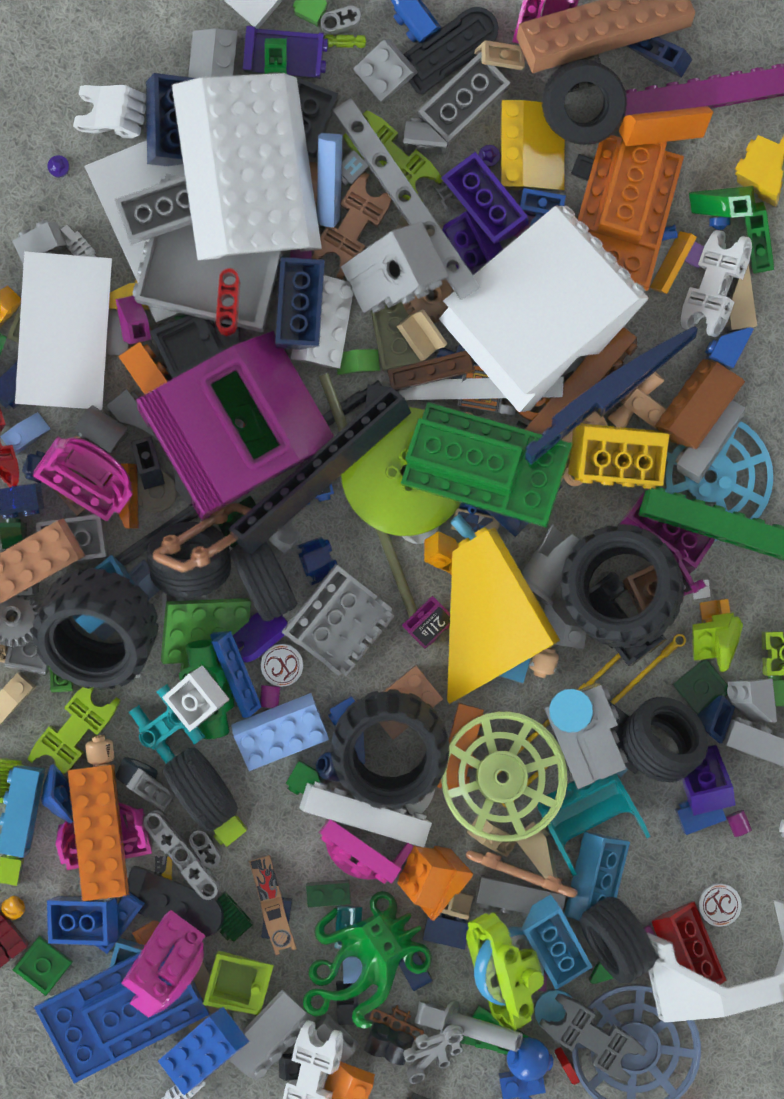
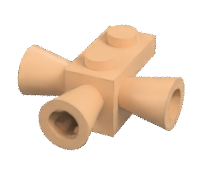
(640, 403)

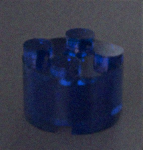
(316, 559)

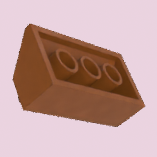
(699, 404)

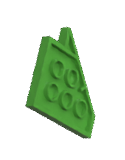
(196, 621)

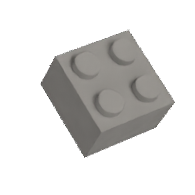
(385, 70)

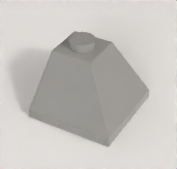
(423, 138)
(564, 625)

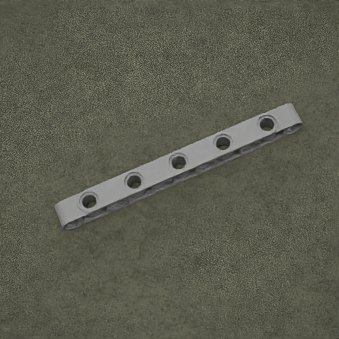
(396, 186)

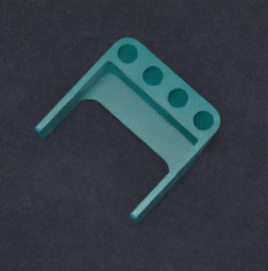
(588, 808)

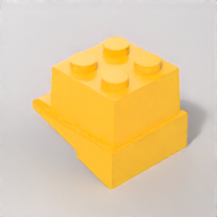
(763, 169)

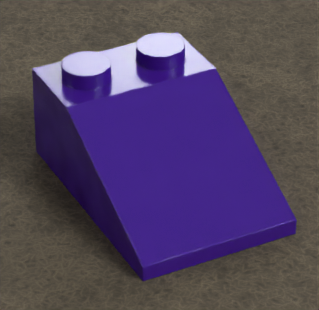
(709, 784)

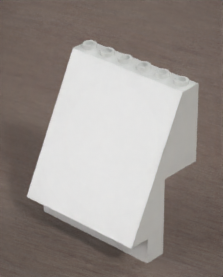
(543, 306)

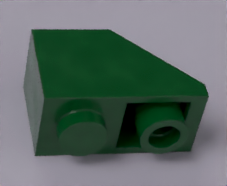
(12, 532)

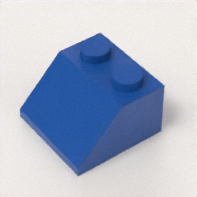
(728, 347)

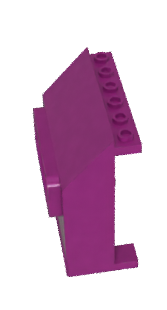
(204, 440)

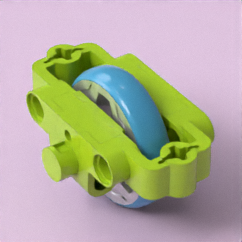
(504, 969)

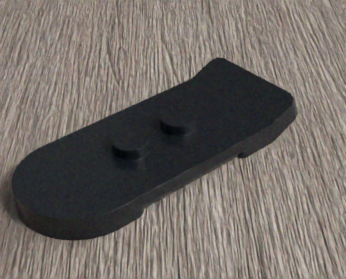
(450, 47)
(165, 895)

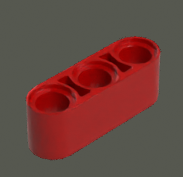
(228, 291)

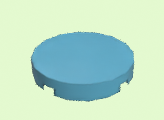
(570, 710)
(548, 1007)

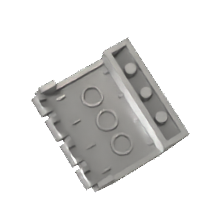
(339, 621)

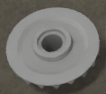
(19, 631)

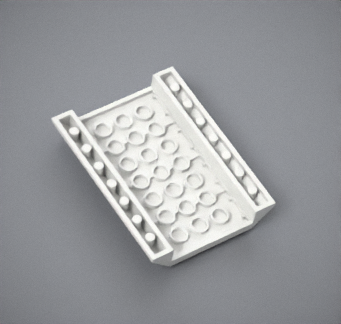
(246, 165)

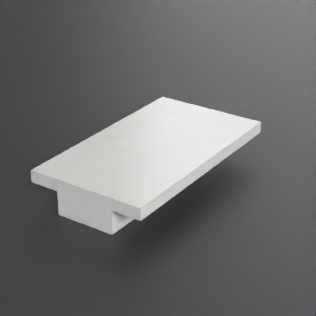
(63, 330)

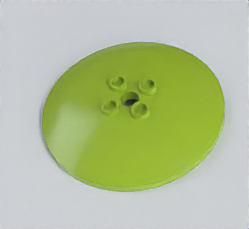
(377, 493)

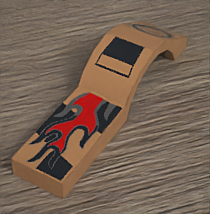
(272, 904)

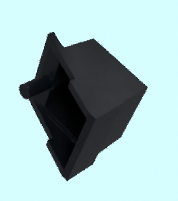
(186, 343)

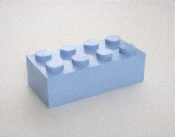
(279, 732)

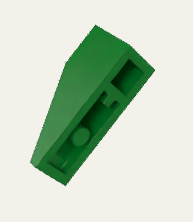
(758, 231)

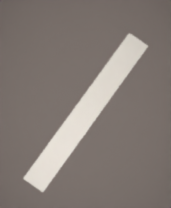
(468, 389)

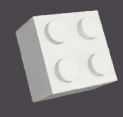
(195, 698)

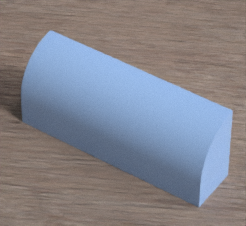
(329, 179)

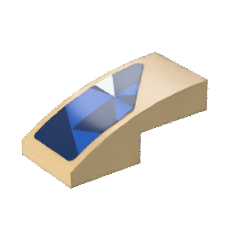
(477, 521)

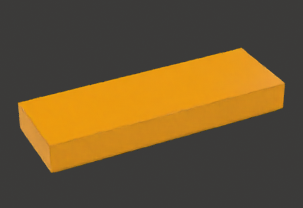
(673, 262)

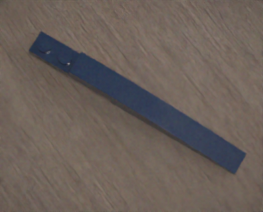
(608, 392)

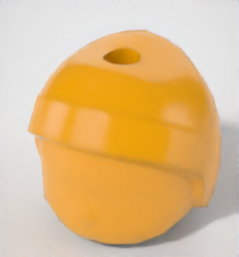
(13, 907)

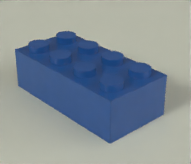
(203, 1051)

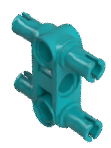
(154, 733)

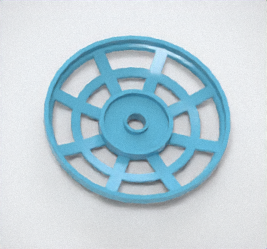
(726, 476)

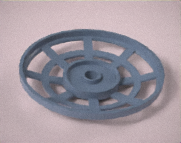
(649, 1039)

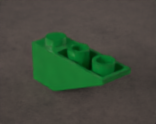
(724, 202)

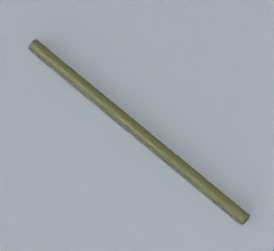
(384, 537)

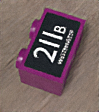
(428, 622)

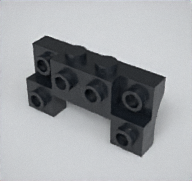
(603, 601)

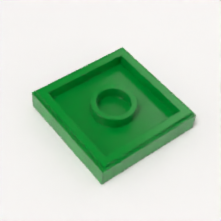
(42, 965)

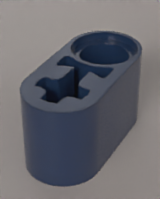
(415, 980)

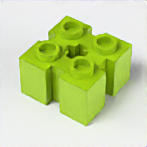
(774, 644)

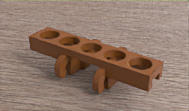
(404, 1023)

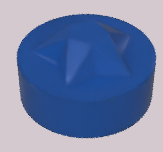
(719, 223)

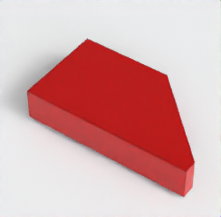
(566, 1065)

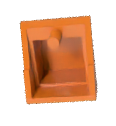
(433, 878)

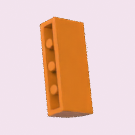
(665, 126)

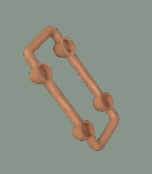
(200, 555)
(494, 861)

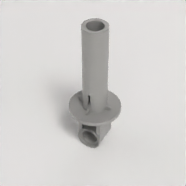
(441, 1017)

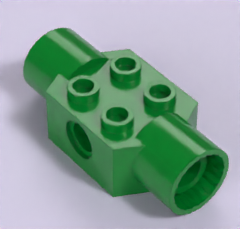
(203, 654)

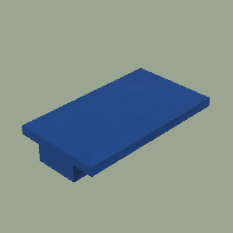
(98, 1025)

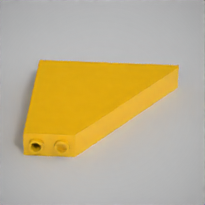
(491, 615)

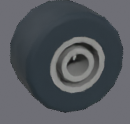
(129, 767)

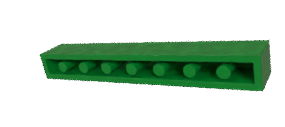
(713, 522)

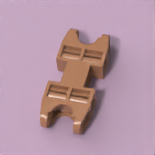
(353, 223)

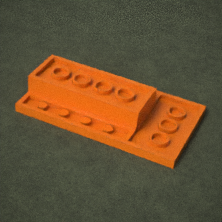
(630, 202)

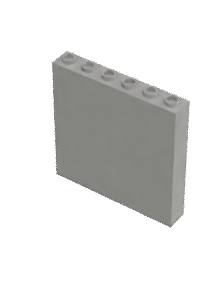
(183, 284)

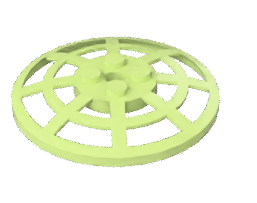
(516, 774)

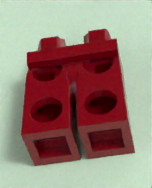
(11, 940)

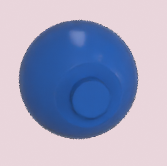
(530, 1060)

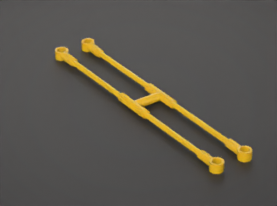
(664, 653)

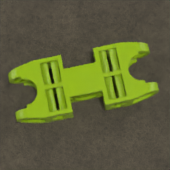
(423, 168)
(62, 743)

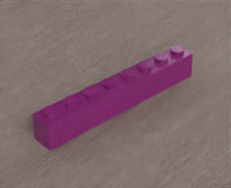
(713, 93)

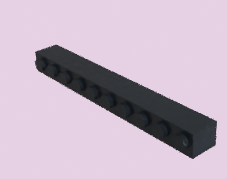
(320, 470)

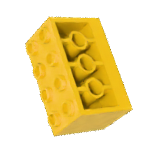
(618, 455)

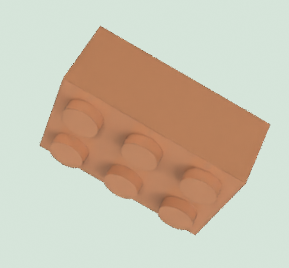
(416, 683)

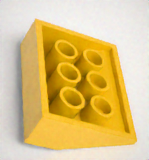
(529, 149)

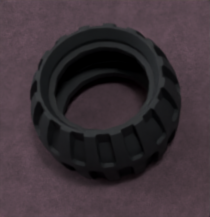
(386, 790)

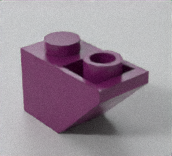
(132, 320)

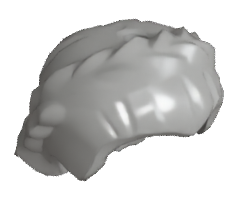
(285, 537)

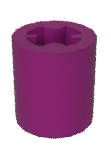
(269, 696)
(739, 823)

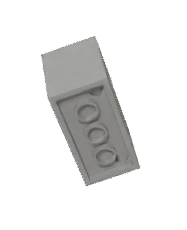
(395, 269)
(592, 750)

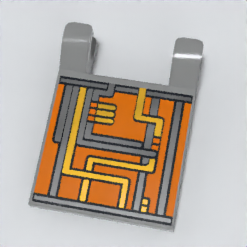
(492, 404)

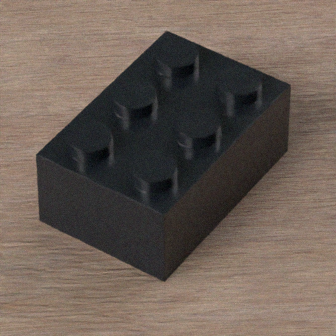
(316, 111)

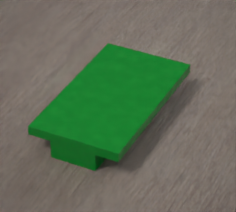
(484, 464)

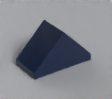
(717, 718)

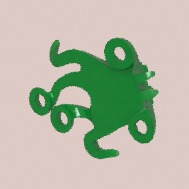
(379, 946)

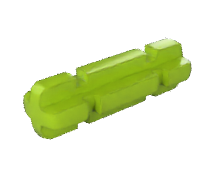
(346, 41)

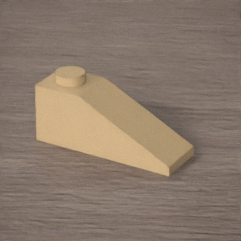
(743, 310)
(13, 694)
(539, 851)

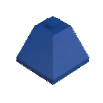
(57, 794)

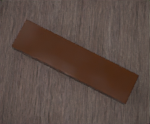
(431, 370)

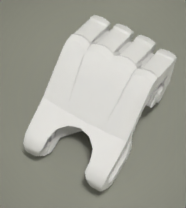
(114, 108)

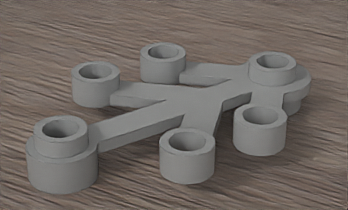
(451, 1035)

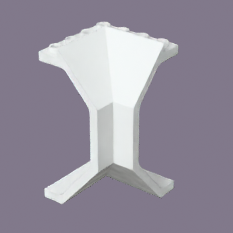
(689, 996)

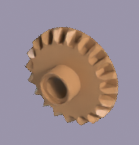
(433, 308)

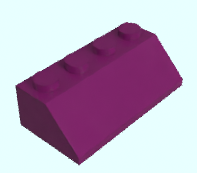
(672, 536)

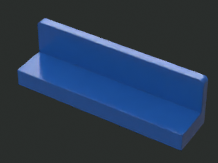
(236, 673)

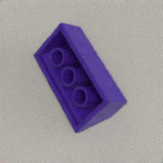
(486, 199)
(470, 242)

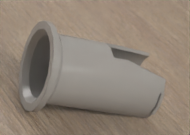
(546, 564)

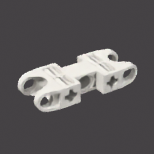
(712, 295)
(316, 1061)

